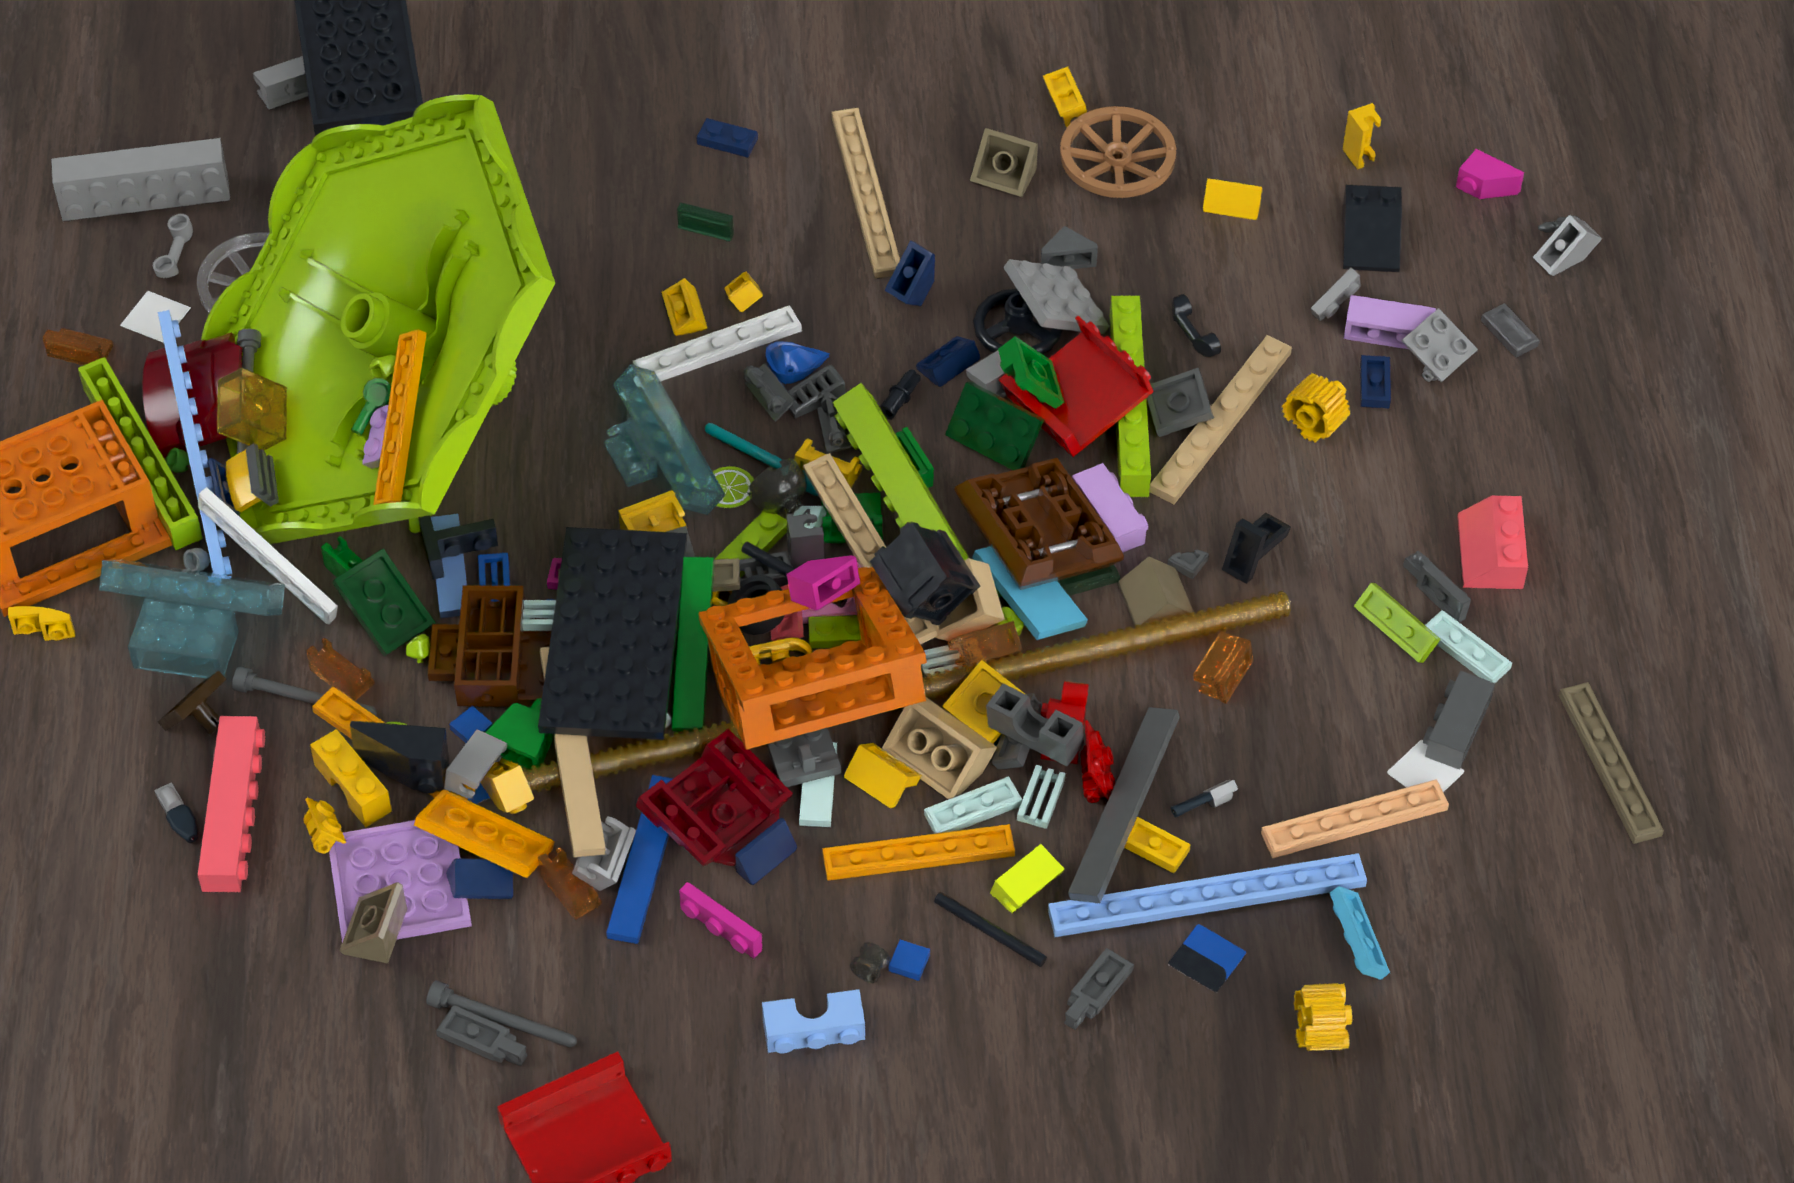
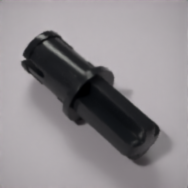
(900, 394)

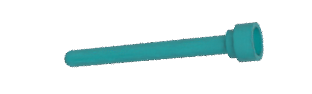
(750, 449)

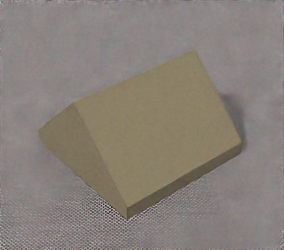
(1005, 162)
(1154, 592)
(376, 924)

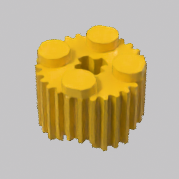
(1317, 407)
(1322, 1017)

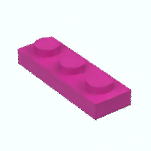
(720, 920)

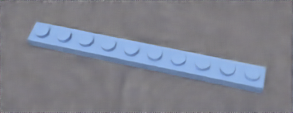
(192, 435)
(1207, 895)

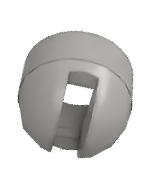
(196, 559)

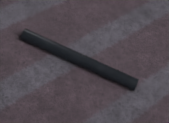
(774, 563)
(990, 929)

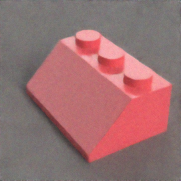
(1493, 543)

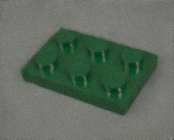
(994, 426)
(383, 602)

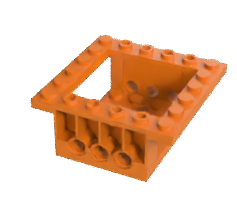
(104, 477)
(818, 687)

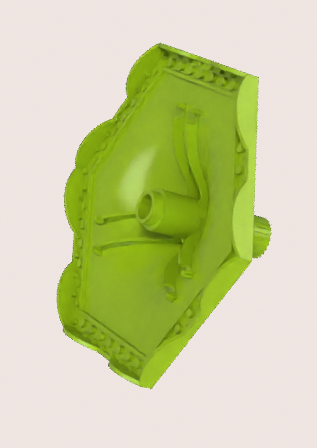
(368, 244)

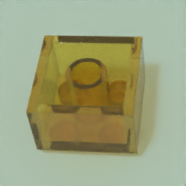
(252, 409)

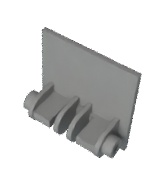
(1439, 346)

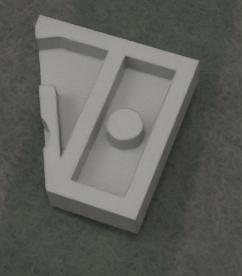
(1336, 295)

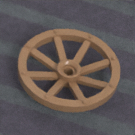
(1118, 155)

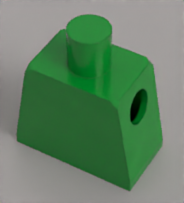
(520, 731)

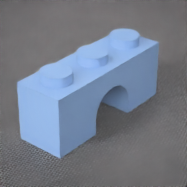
(789, 1030)

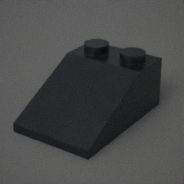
(1372, 228)
(404, 752)

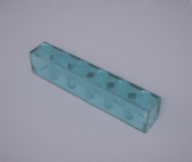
(669, 440)
(192, 587)

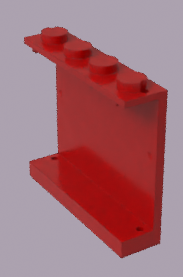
(1096, 389)
(584, 1128)

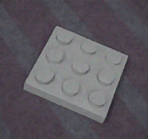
(1054, 295)

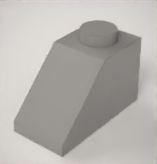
(1567, 246)

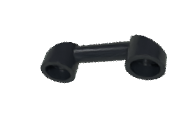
(1205, 345)

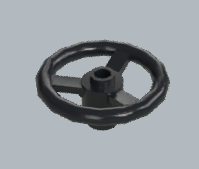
(1017, 320)

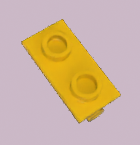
(322, 825)

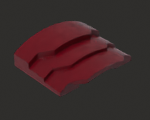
(206, 365)
(717, 801)

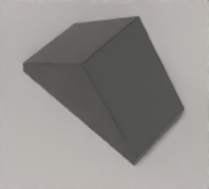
(1070, 250)

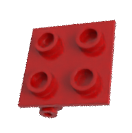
(1095, 764)

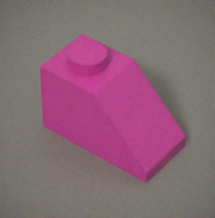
(1488, 177)
(822, 581)

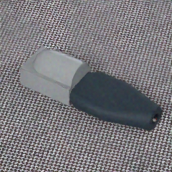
(1215, 796)
(178, 815)

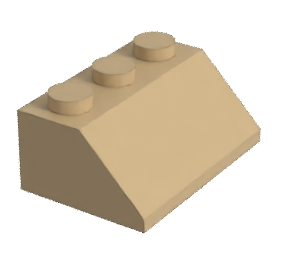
(939, 748)

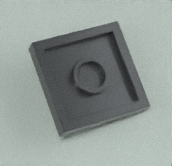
(1179, 402)
(804, 758)

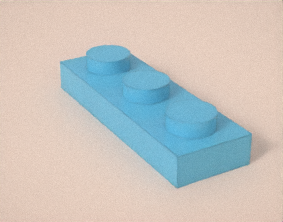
(1359, 933)

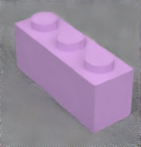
(1383, 320)
(1112, 506)

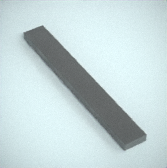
(1123, 805)

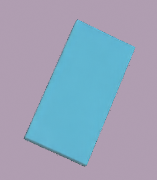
(1042, 608)

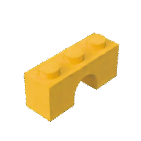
(342, 765)

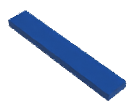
(638, 879)

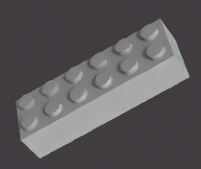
(140, 179)

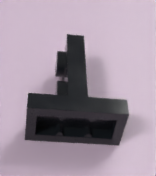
(454, 541)
(1251, 543)

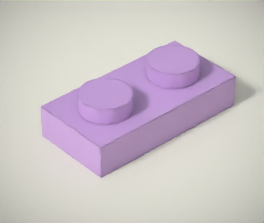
(375, 440)

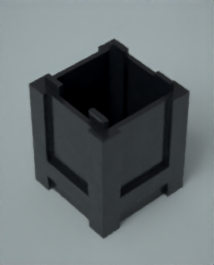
(924, 573)

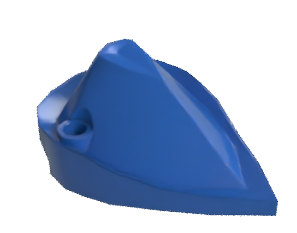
(793, 361)

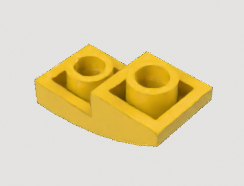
(239, 482)
(52, 622)

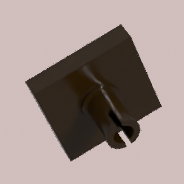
(195, 704)

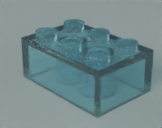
(183, 638)

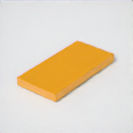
(484, 833)

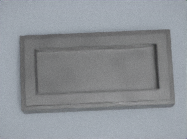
(1510, 330)

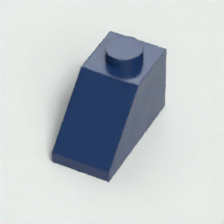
(913, 275)

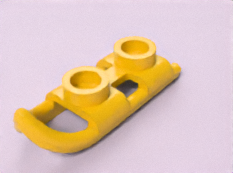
(779, 649)

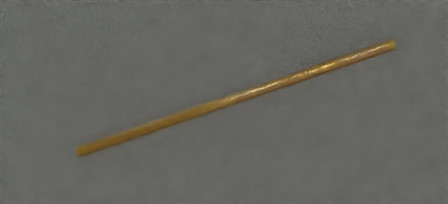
(948, 681)

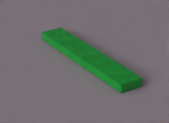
(692, 644)

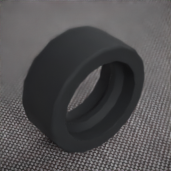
(751, 588)

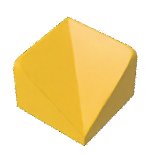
(743, 291)

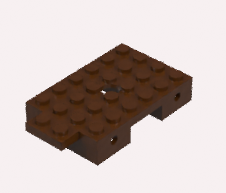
(489, 651)

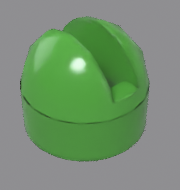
(177, 460)

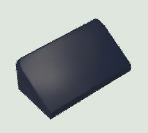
(949, 360)
(220, 484)
(765, 852)
(479, 879)

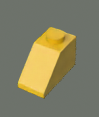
(507, 786)

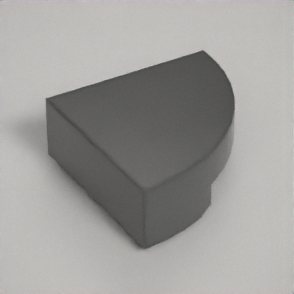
(1189, 562)

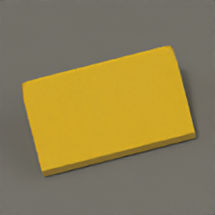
(1232, 199)
(684, 308)

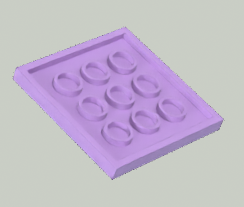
(402, 855)

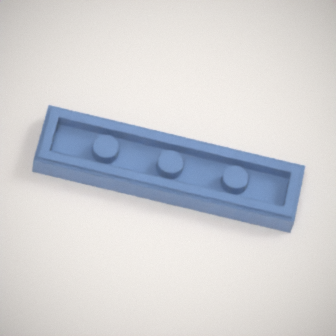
(450, 586)

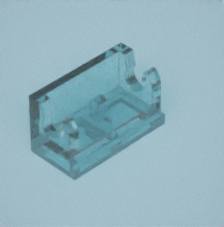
(631, 453)

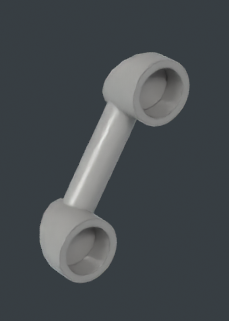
(181, 231)

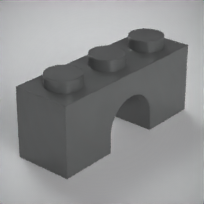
(1054, 737)

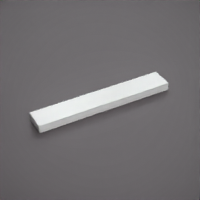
(721, 344)
(267, 556)

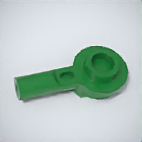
(376, 395)

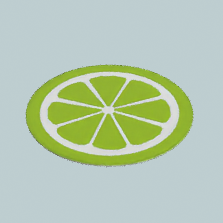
(735, 485)

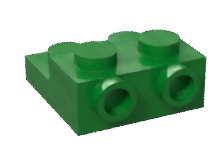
(1031, 371)

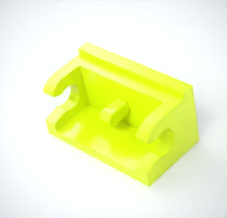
(1026, 878)

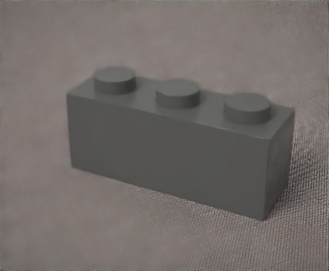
(1458, 719)

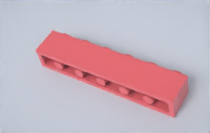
(230, 804)

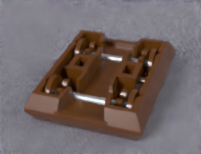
(1033, 521)

